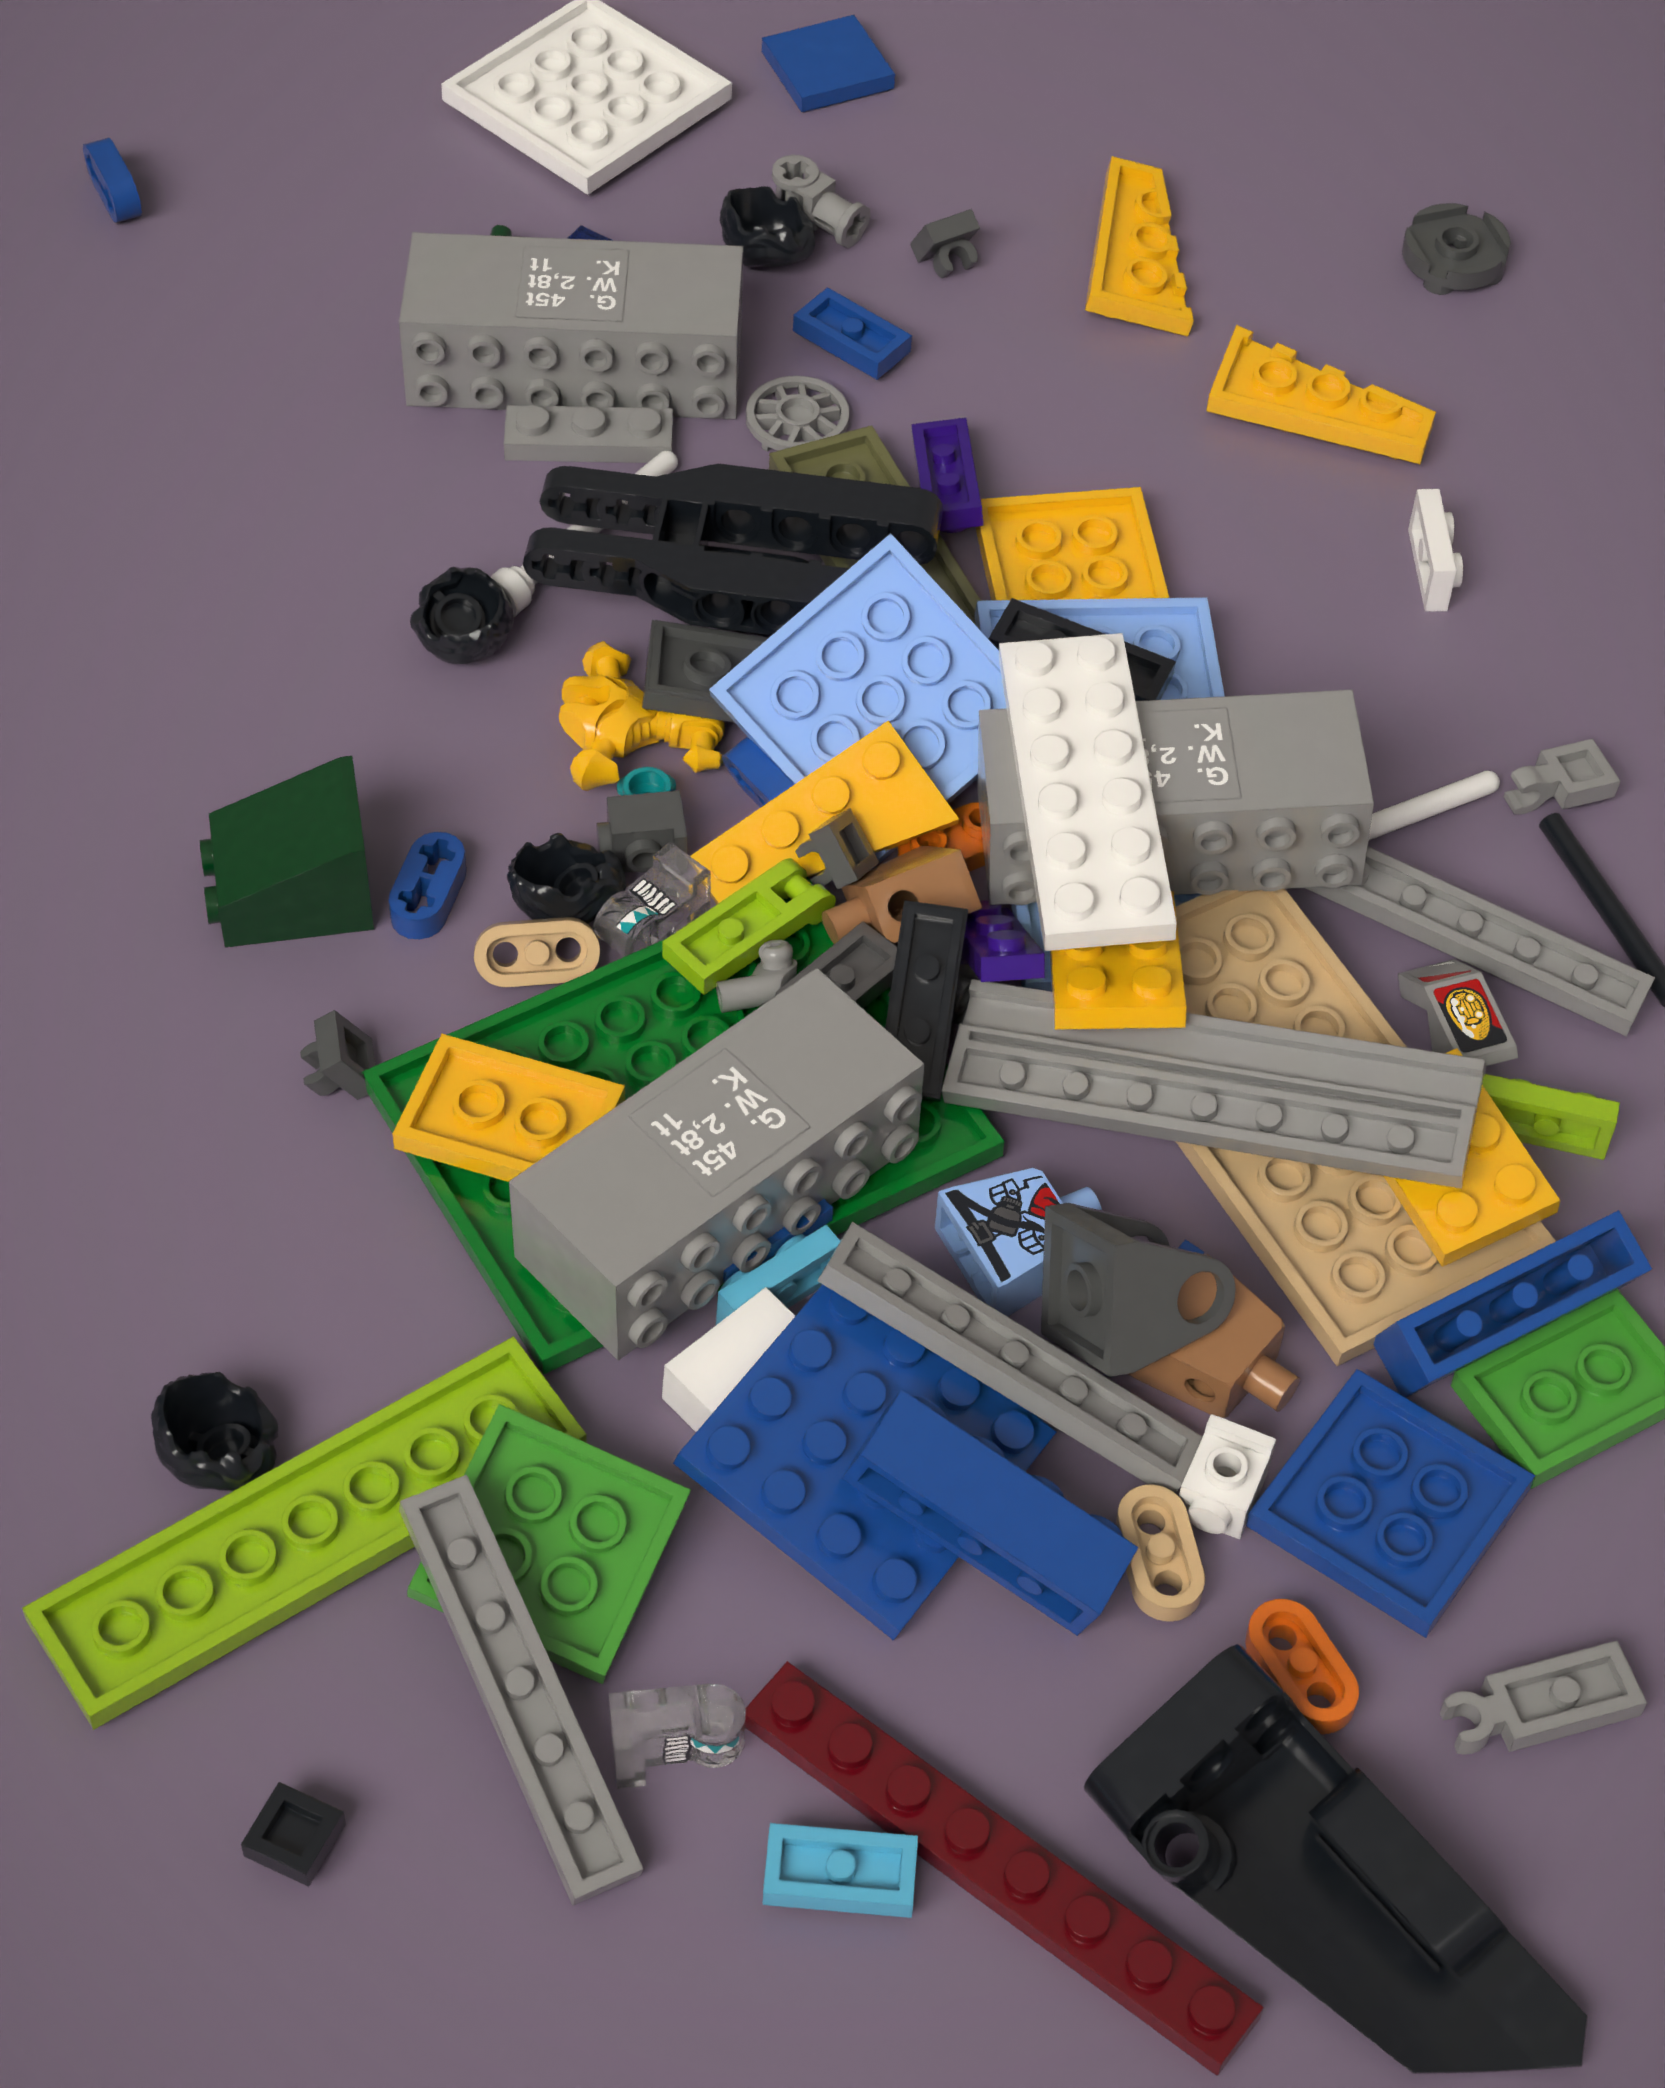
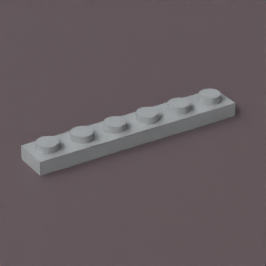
(1496, 941)
(1010, 1359)
(520, 1690)

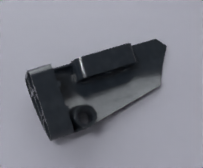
(1330, 1879)

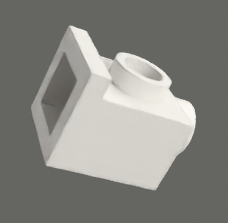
(1226, 1476)

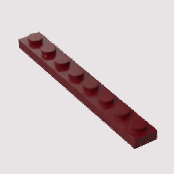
(1005, 1868)

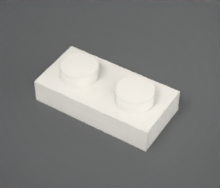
(1431, 542)

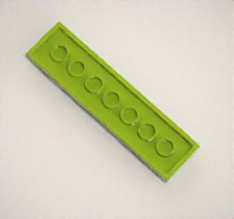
(276, 1540)

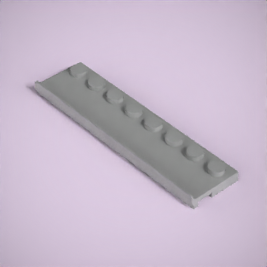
(1222, 1086)

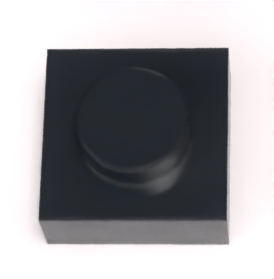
(293, 1834)

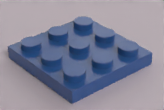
(1390, 1502)

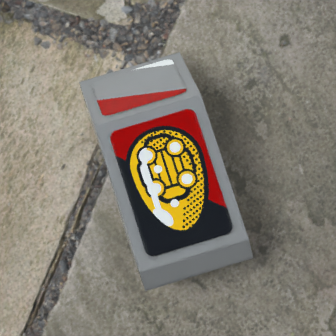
(1459, 1011)

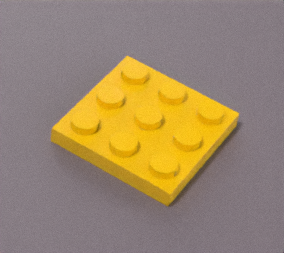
(1070, 546)

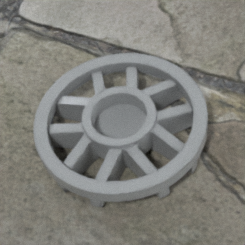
(796, 413)

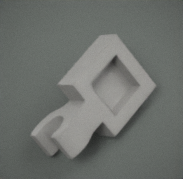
(1570, 773)

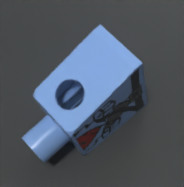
(999, 1233)

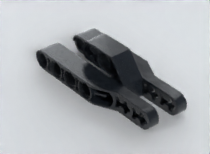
(721, 506)

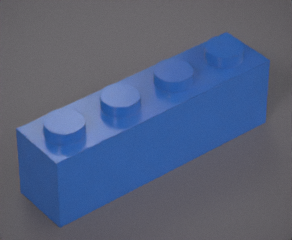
(1510, 1304)
(991, 1512)

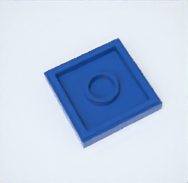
(828, 63)

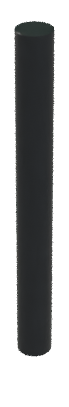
(1605, 901)

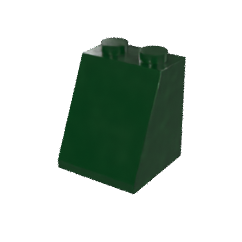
(290, 860)

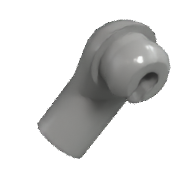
(767, 978)

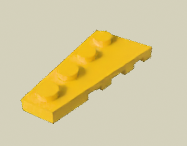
(1135, 254)
(872, 777)

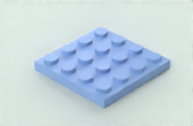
(864, 654)

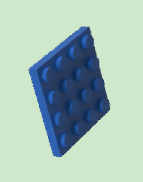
(797, 1425)

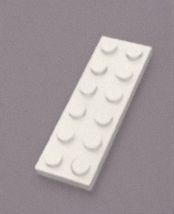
(1086, 793)

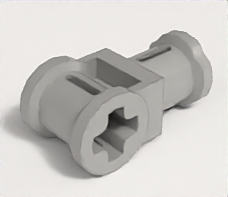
(819, 200)

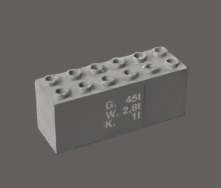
(571, 324)
(1241, 792)
(715, 1161)

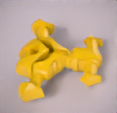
(609, 721)

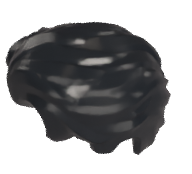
(766, 227)
(462, 616)
(564, 879)
(213, 1432)

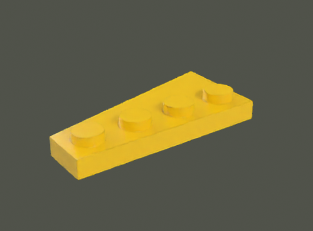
(1292, 396)

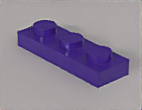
(949, 471)
(1000, 946)

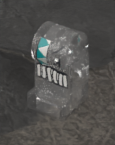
(655, 903)
(674, 1727)

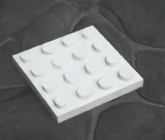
(586, 92)

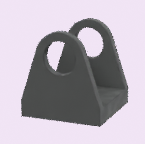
(1118, 1295)

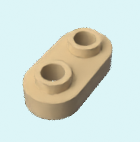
(537, 955)
(1162, 1557)

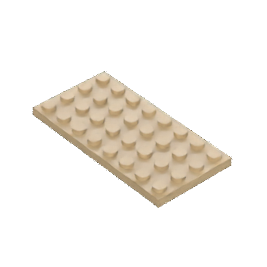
(1321, 1231)

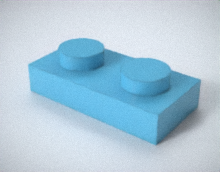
(788, 1275)
(840, 1870)

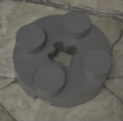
(1478, 251)

